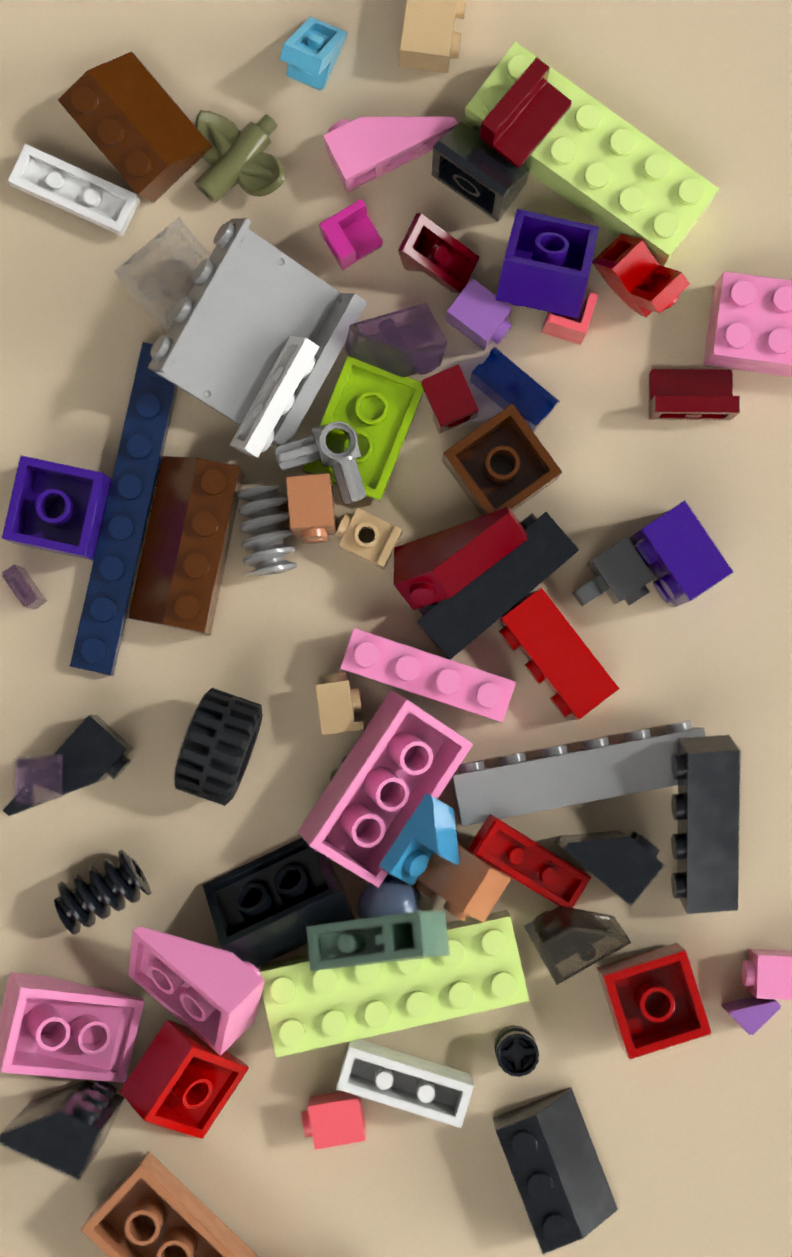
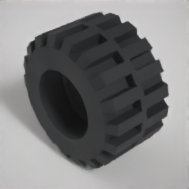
(217, 746)

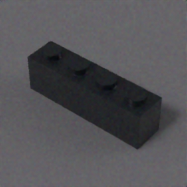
(468, 613)
(707, 823)

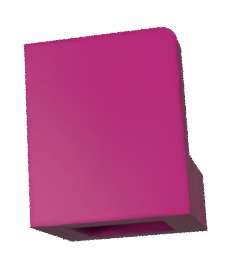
(350, 234)

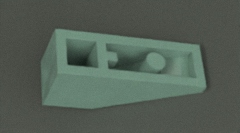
(378, 940)

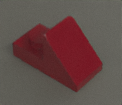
(437, 254)

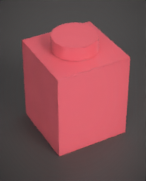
(334, 1119)

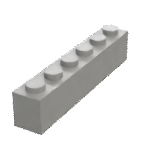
(569, 777)

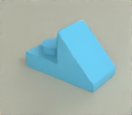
(313, 52)

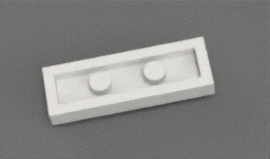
(74, 190)
(275, 396)

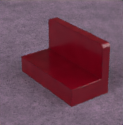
(524, 115)
(692, 394)

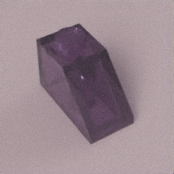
(399, 341)

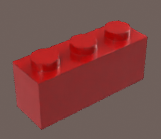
(557, 656)

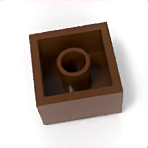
(501, 463)

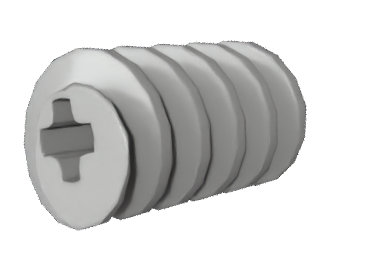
(266, 530)

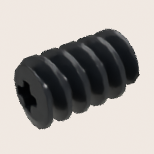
(100, 892)

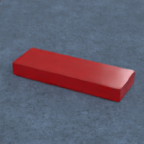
(528, 862)

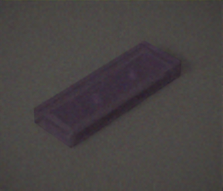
(39, 778)

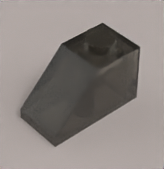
(574, 939)

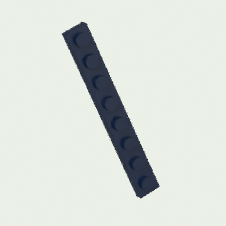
(124, 519)

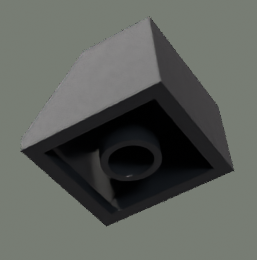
(477, 170)
(618, 860)

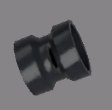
(517, 1059)

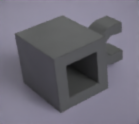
(618, 573)

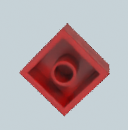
(654, 1000)

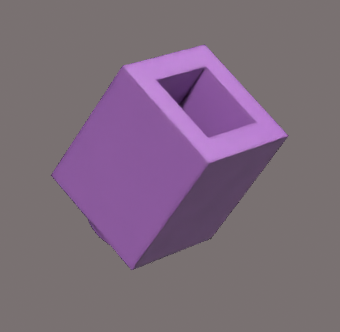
(479, 315)

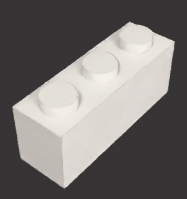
(405, 1082)

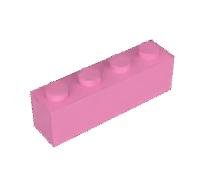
(428, 675)

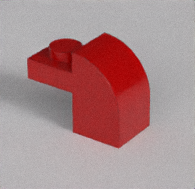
(638, 277)

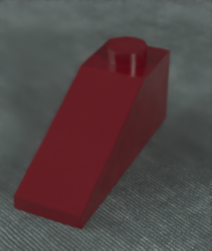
(454, 557)

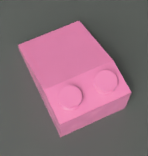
(198, 984)
(66, 1029)

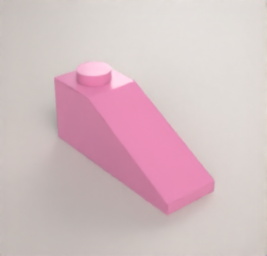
(378, 145)

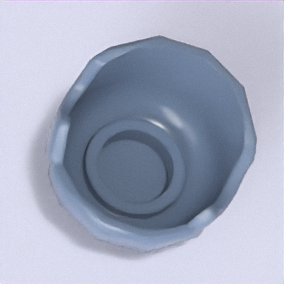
(390, 898)

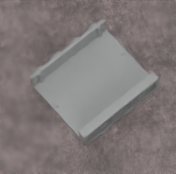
(239, 320)

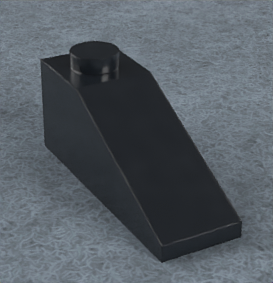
(88, 758)

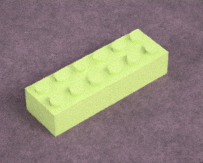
(605, 164)
(364, 1001)

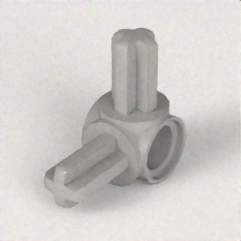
(314, 449)

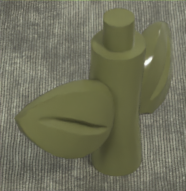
(238, 157)

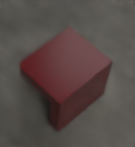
(450, 398)

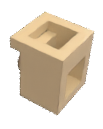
(376, 552)
(338, 704)

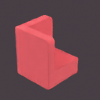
(568, 327)

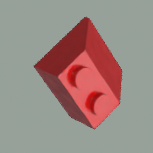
(182, 1081)

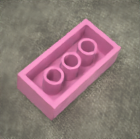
(751, 324)
(381, 786)

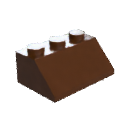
(135, 125)

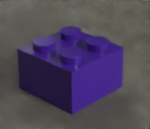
(547, 263)
(56, 507)
(680, 555)

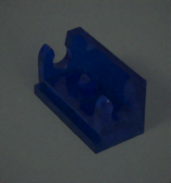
(509, 384)

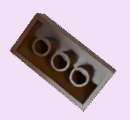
(186, 543)

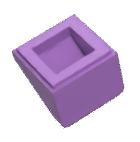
(751, 1012)

